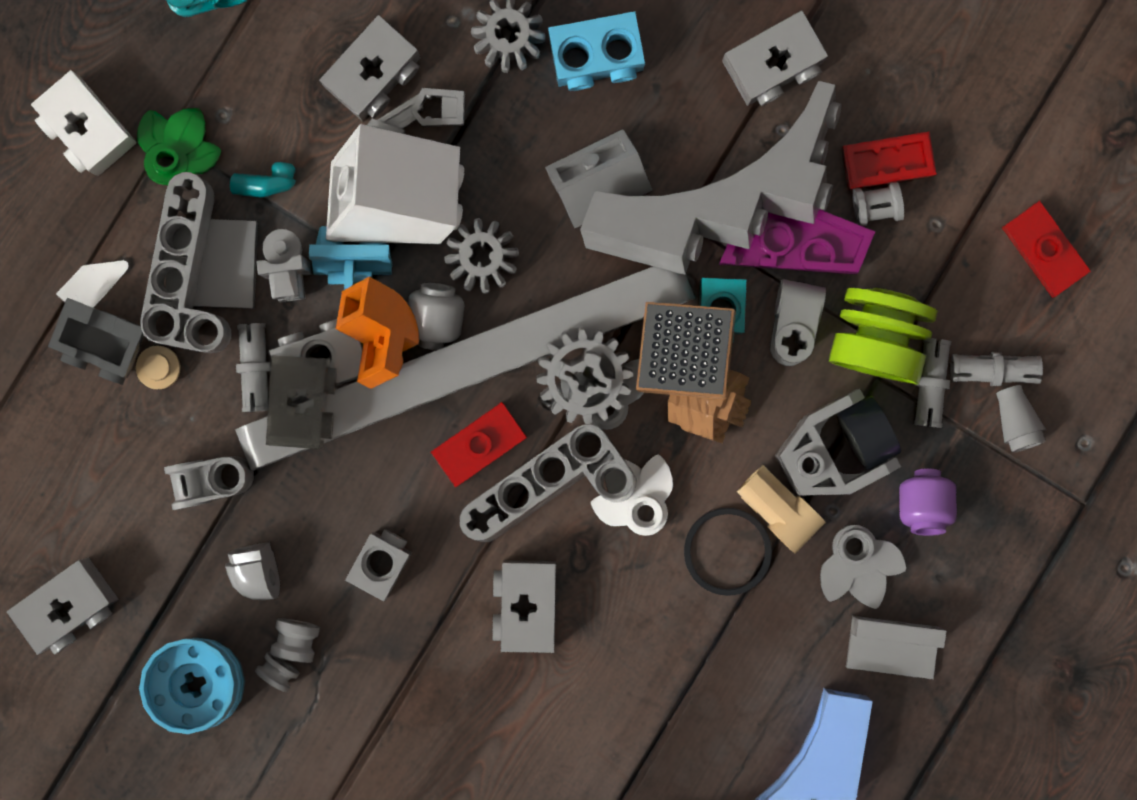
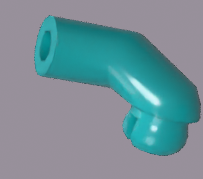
(262, 185)

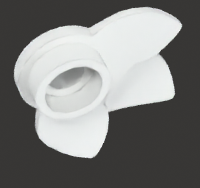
(652, 488)

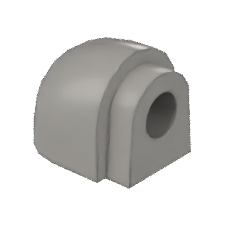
(254, 571)

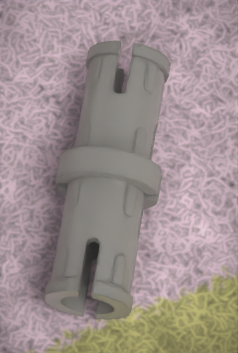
(253, 367)
(996, 368)
(933, 383)

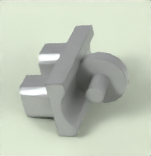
(284, 265)

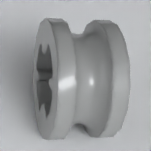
(277, 672)

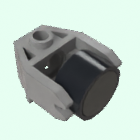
(867, 434)

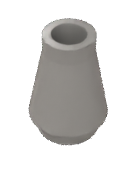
(1019, 420)

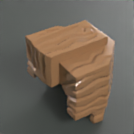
(711, 416)

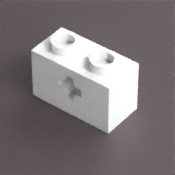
(63, 106)

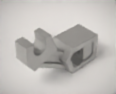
(404, 115)

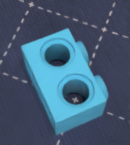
(593, 38)

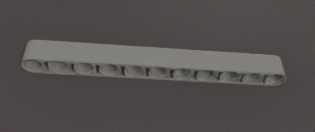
(481, 357)

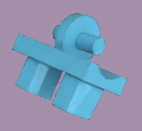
(349, 262)

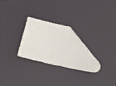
(93, 282)

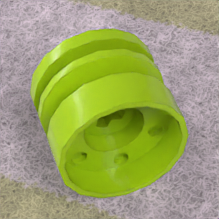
(883, 335)

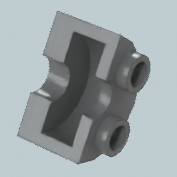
(96, 338)

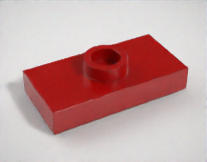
(888, 160)
(1046, 249)
(478, 444)

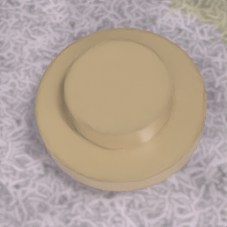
(158, 367)

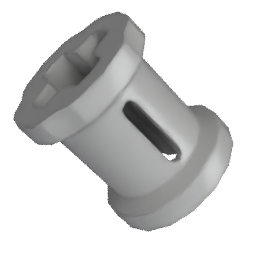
(892, 206)

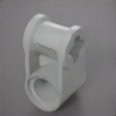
(796, 313)
(201, 481)

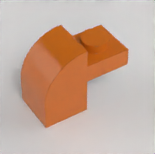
(384, 326)

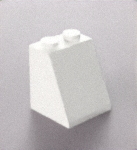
(393, 189)

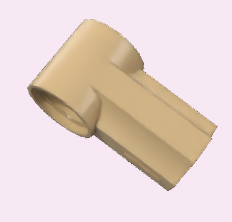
(788, 516)

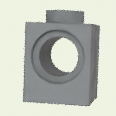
(366, 578)

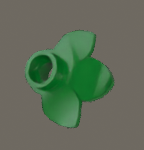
(176, 138)

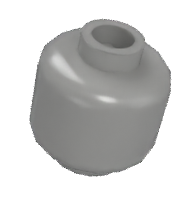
(437, 314)

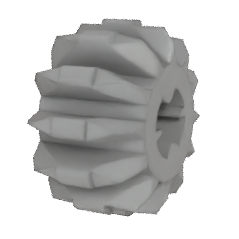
(515, 21)
(466, 255)

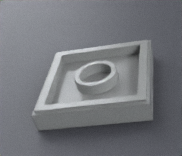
(227, 265)

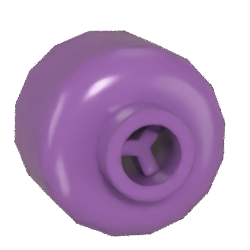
(928, 502)

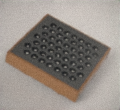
(686, 350)

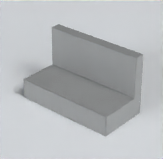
(604, 166)
(894, 647)

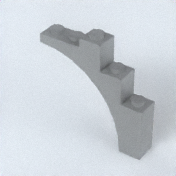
(672, 227)

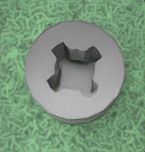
(294, 640)

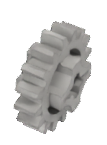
(578, 394)

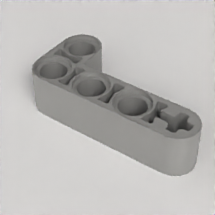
(188, 262)
(541, 491)

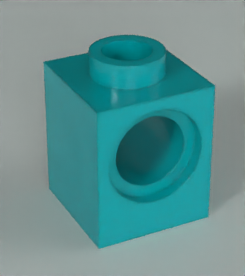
(730, 290)

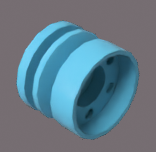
(167, 678)

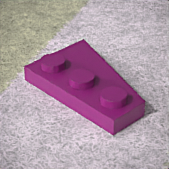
(792, 244)

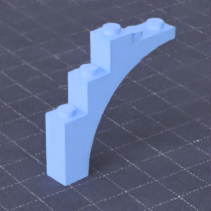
(831, 754)

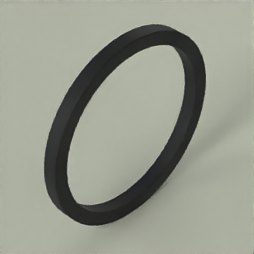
(766, 563)

